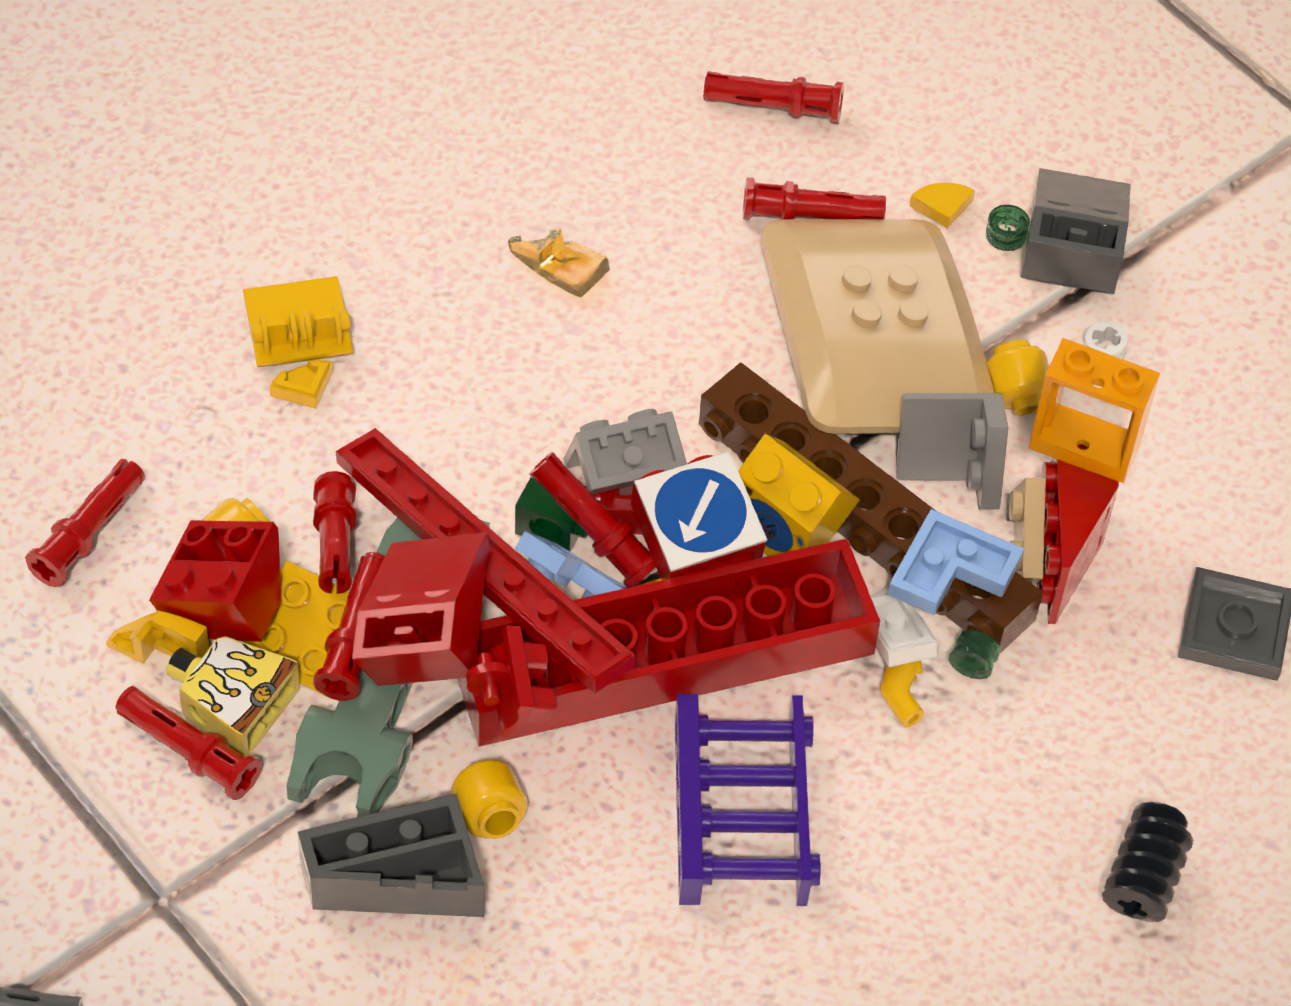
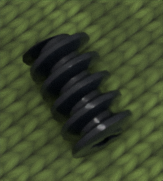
(1148, 862)

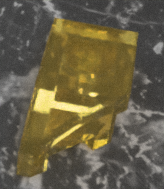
(561, 262)

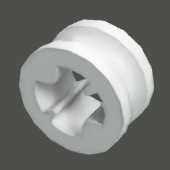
(1110, 331)

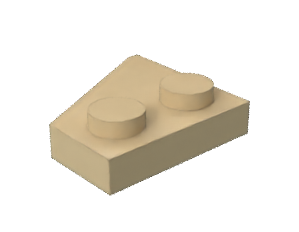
(1028, 519)

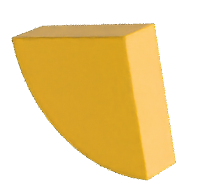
(942, 201)
(303, 384)

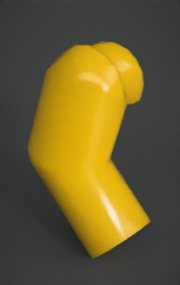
(896, 692)

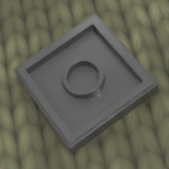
(1236, 624)

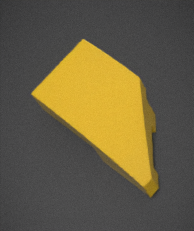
(159, 632)

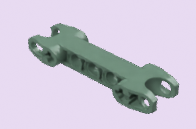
(359, 734)

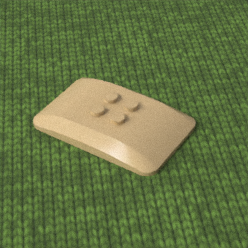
(871, 318)

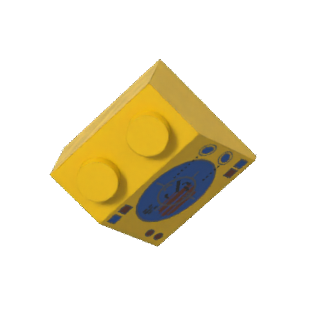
(793, 497)

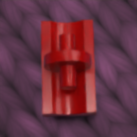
(505, 681)

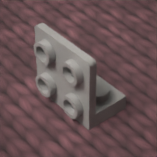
(954, 441)
(625, 451)

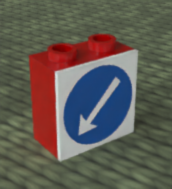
(697, 517)

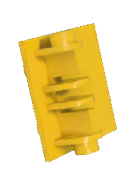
(298, 321)
(303, 621)

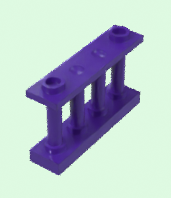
(698, 821)

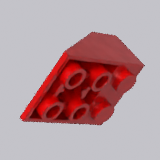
(1074, 528)
(423, 611)

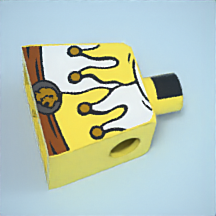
(234, 690)

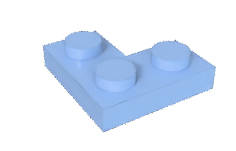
(949, 551)
(562, 565)

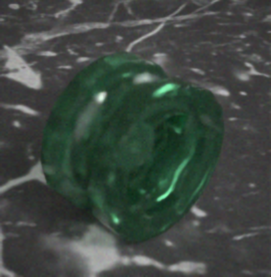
(1007, 215)
(974, 654)

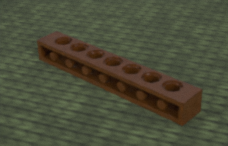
(746, 407)

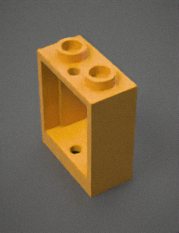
(1061, 428)

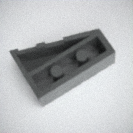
(395, 862)

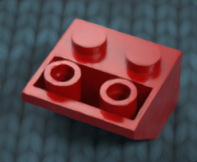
(224, 578)

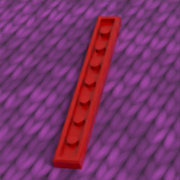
(510, 579)

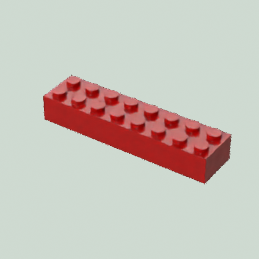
(707, 634)

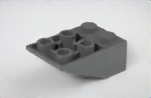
(1077, 231)

